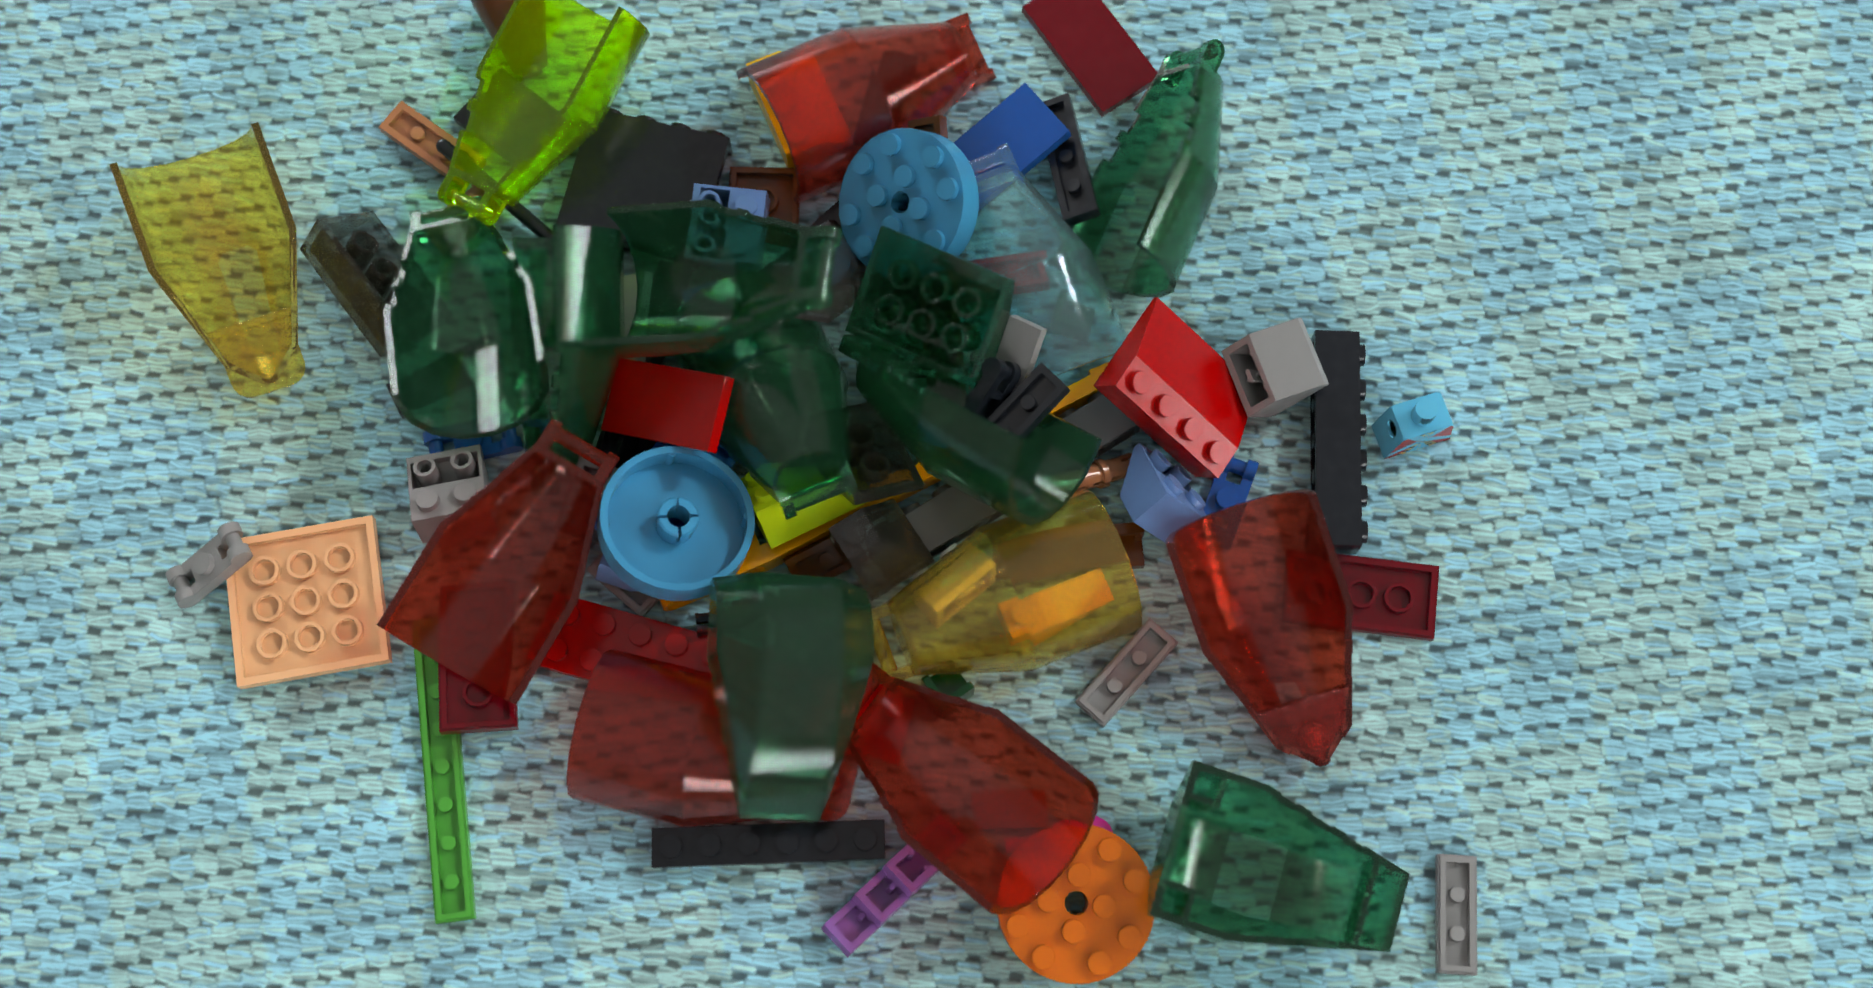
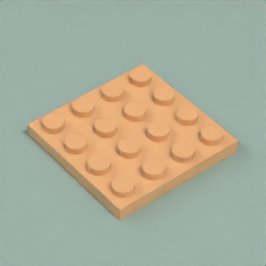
(308, 603)

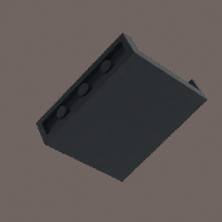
(639, 164)

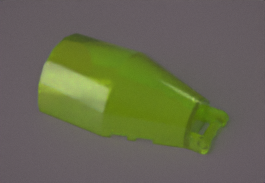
(538, 99)

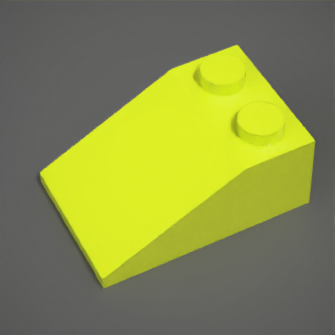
(773, 523)

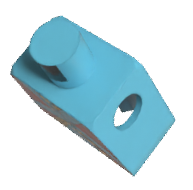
(1417, 425)

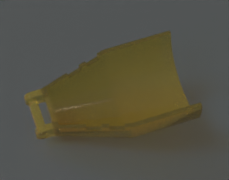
(1015, 597)

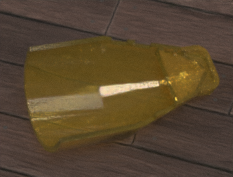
(224, 256)

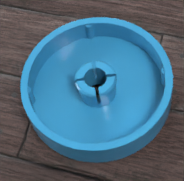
(912, 186)
(648, 548)

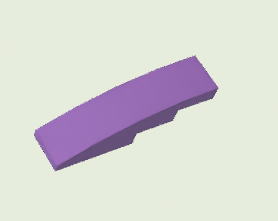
(879, 900)

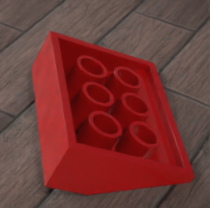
(1176, 391)

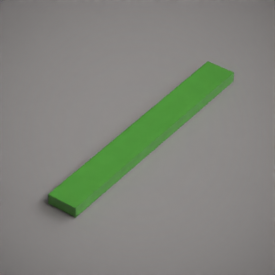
(444, 804)

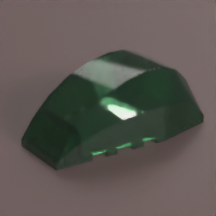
(787, 685)
(1268, 872)

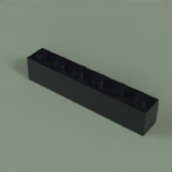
(1336, 438)

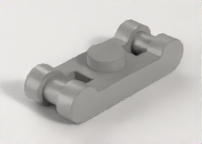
(209, 565)

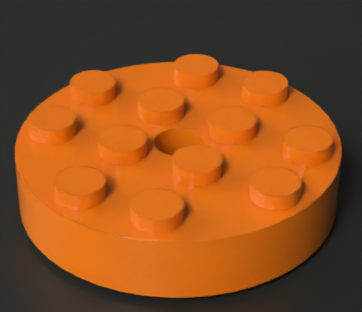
(1106, 933)

